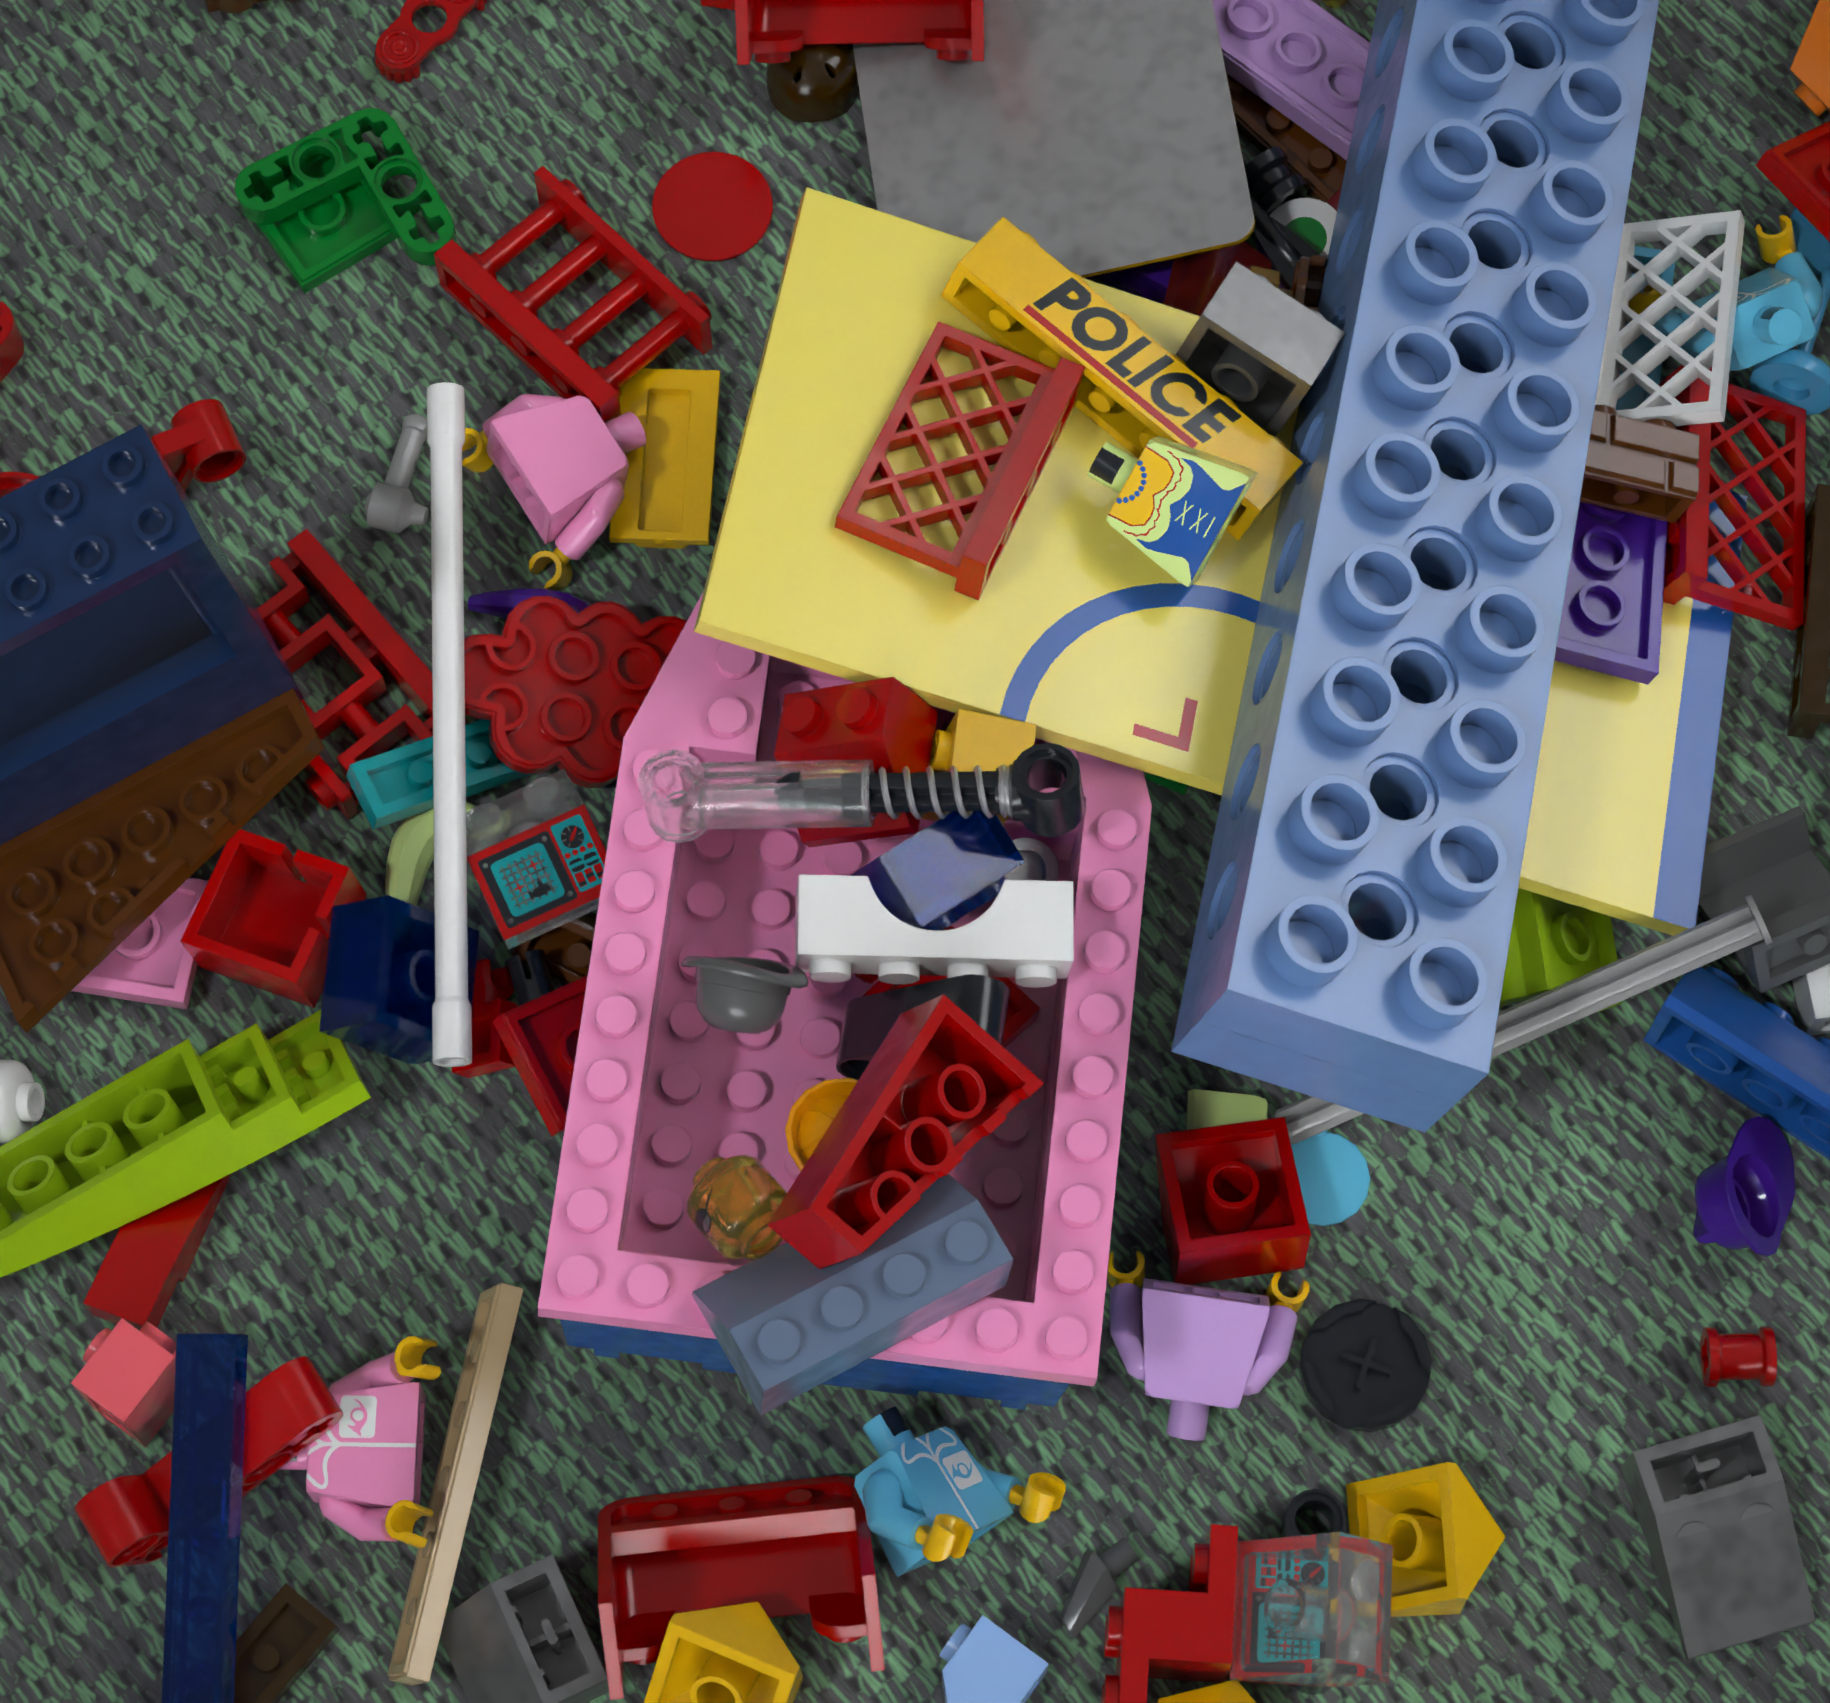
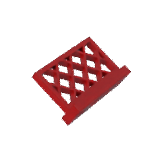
(1005, 489)
(1694, 532)

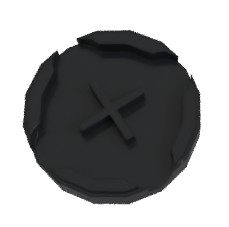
(1365, 1365)

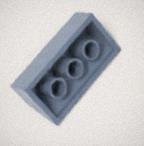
(803, 1325)

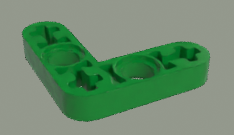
(353, 162)

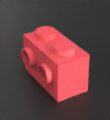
(130, 1378)

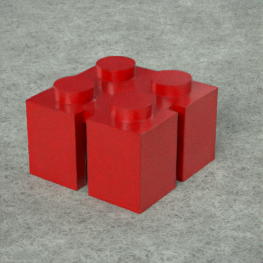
(264, 921)

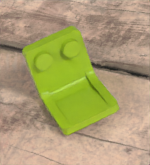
(1553, 946)

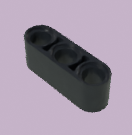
(873, 1016)

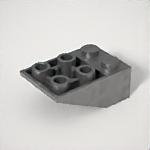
(1721, 1536)

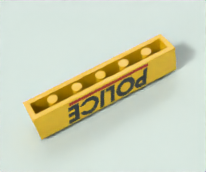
(1128, 378)

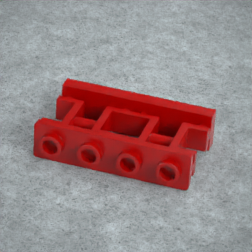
(363, 647)

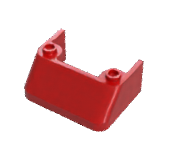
(782, 26)
(774, 1543)

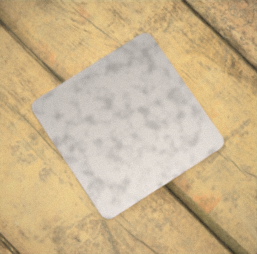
(1080, 126)

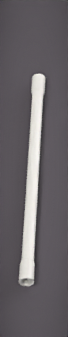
(451, 1006)

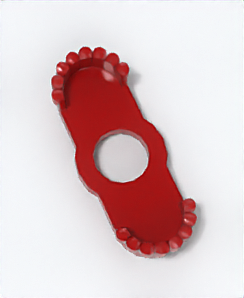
(405, 47)

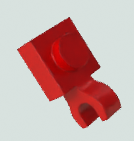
(489, 1001)

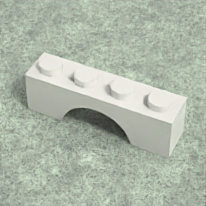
(849, 932)

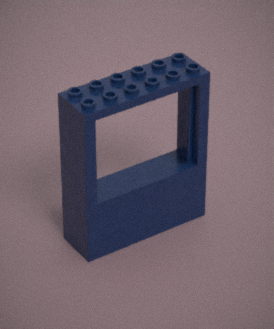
(115, 630)

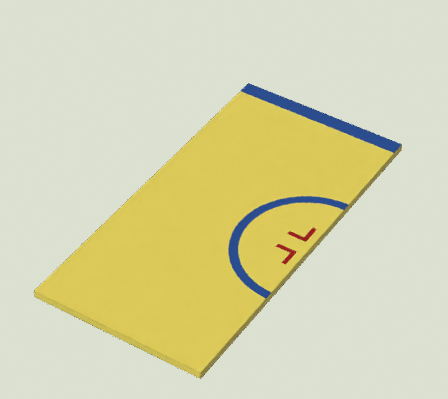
(1085, 623)

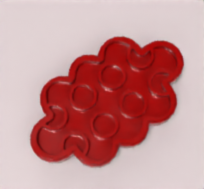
(565, 684)

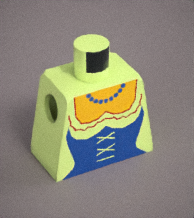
(1172, 501)

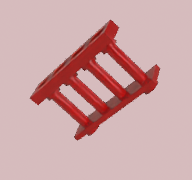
(555, 353)

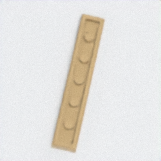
(455, 1485)

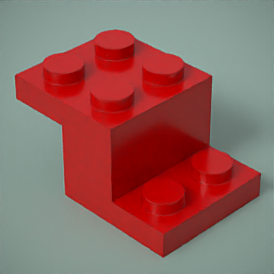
(1176, 1631)

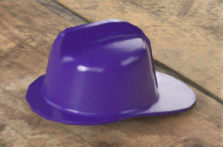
(1748, 1192)

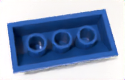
(1748, 1053)

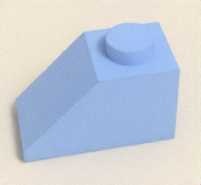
(989, 1666)

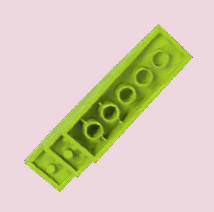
(167, 1135)

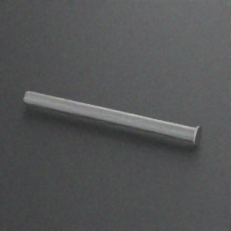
(1579, 998)

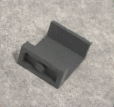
(1789, 889)

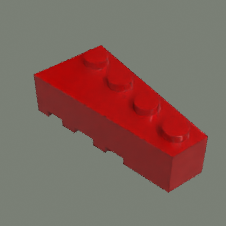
(903, 1126)

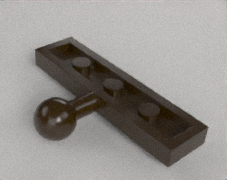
(279, 1647)

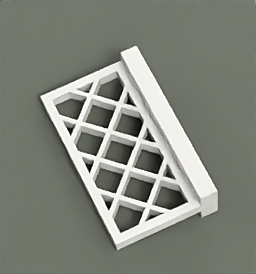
(1680, 236)

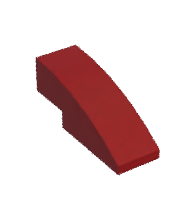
(152, 1258)

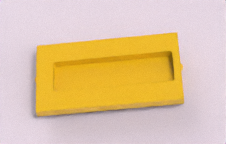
(673, 474)

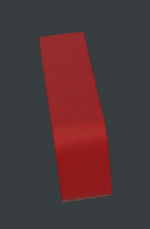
(281, 1419)

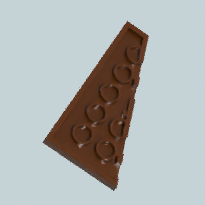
(114, 858)

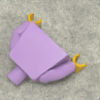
(1199, 1341)

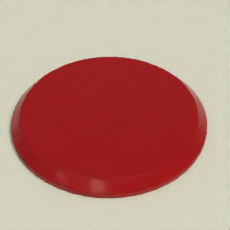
(712, 206)

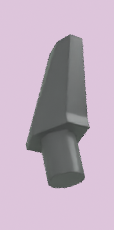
(1094, 1584)

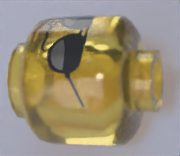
(733, 1205)

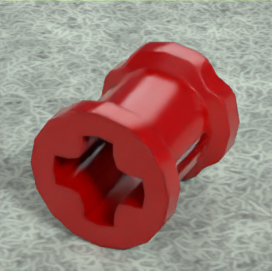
(1738, 1356)

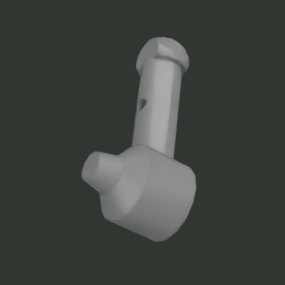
(391, 502)

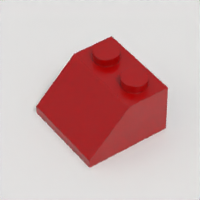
(859, 722)
(1231, 1201)

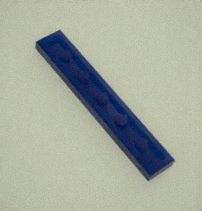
(205, 1518)

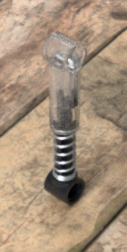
(853, 794)

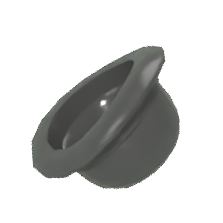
(743, 991)

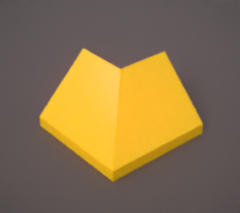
(1436, 1531)
(724, 1658)

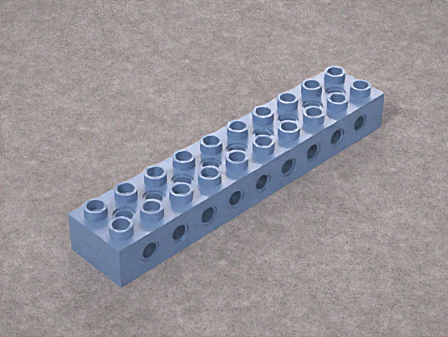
(1421, 560)

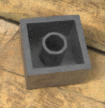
(1259, 347)

